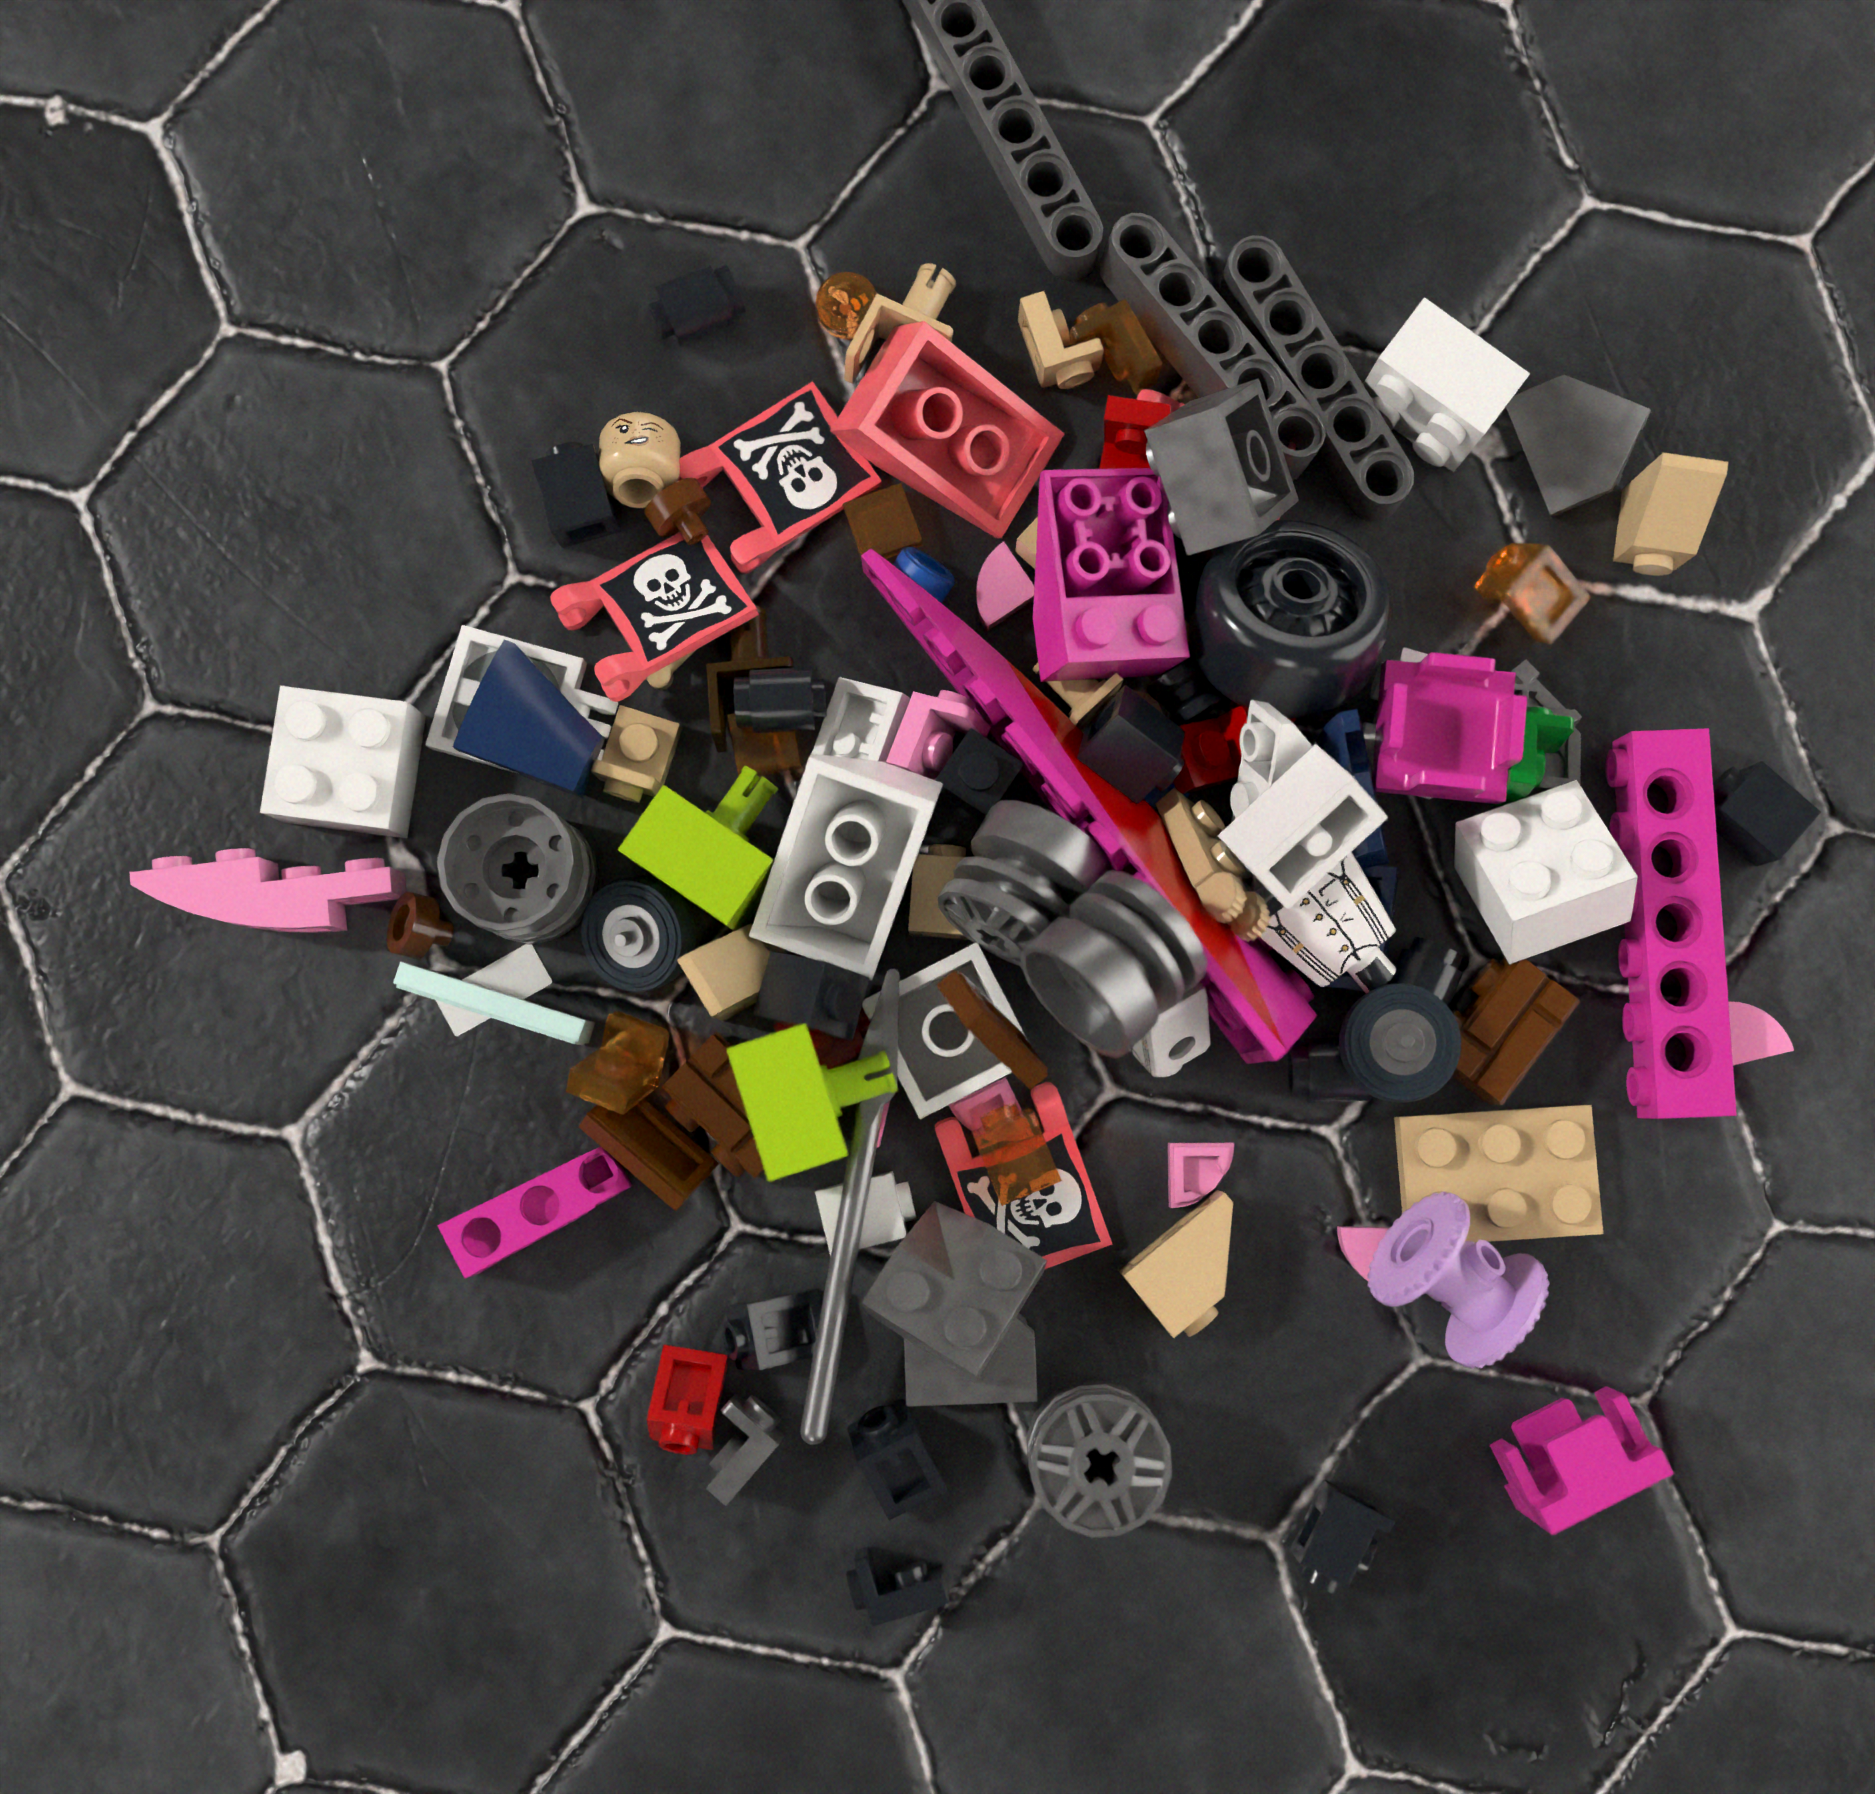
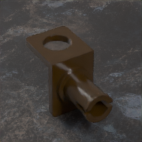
(748, 653)

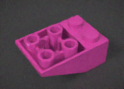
(1106, 576)

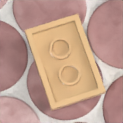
(1514, 1168)

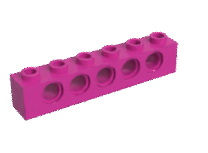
(1692, 894)

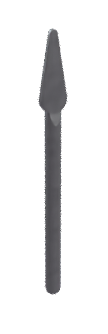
(880, 1036)

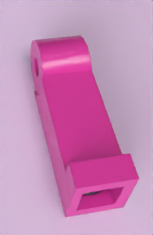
(532, 1210)

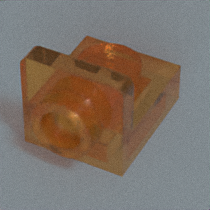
(1128, 347)
(1534, 588)
(624, 1066)
(1014, 1152)

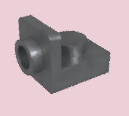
(741, 1459)

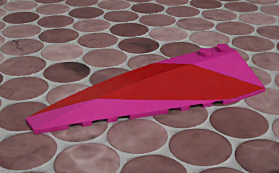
(1246, 990)

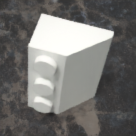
(845, 860)

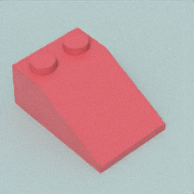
(947, 428)

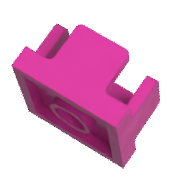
(1447, 728)
(1576, 1462)

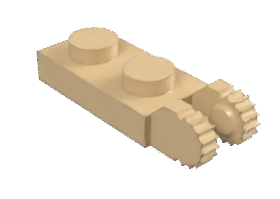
(1212, 865)

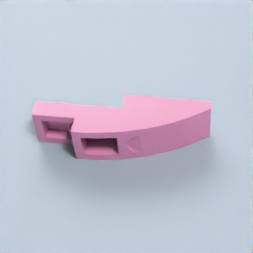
(250, 895)

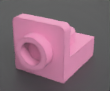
(928, 731)

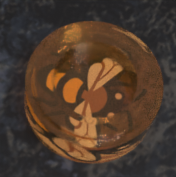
(844, 303)

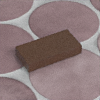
(993, 1028)
(651, 1150)

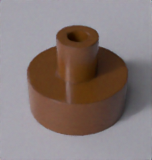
(679, 510)
(416, 926)

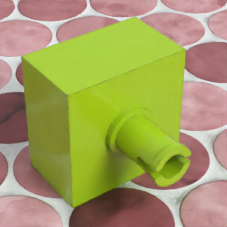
(707, 852)
(797, 1101)

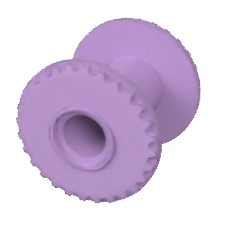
(1489, 1296)

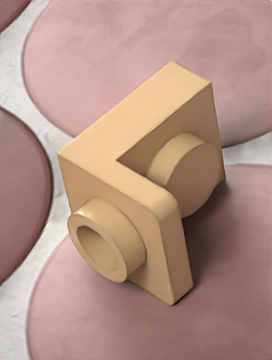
(1047, 336)
(637, 754)

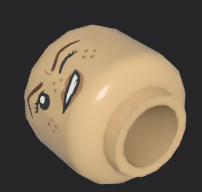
(638, 457)

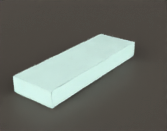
(493, 1004)

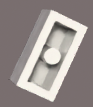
(1303, 826)

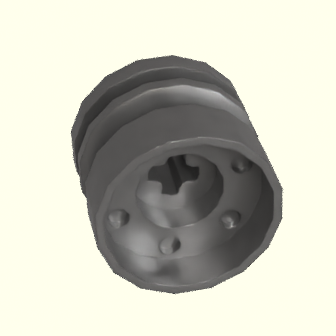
(496, 843)
(1021, 877)
(1114, 963)
(1110, 1419)

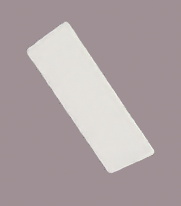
(515, 974)

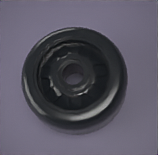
(1291, 619)

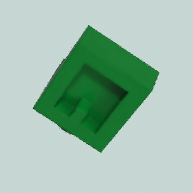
(1542, 735)

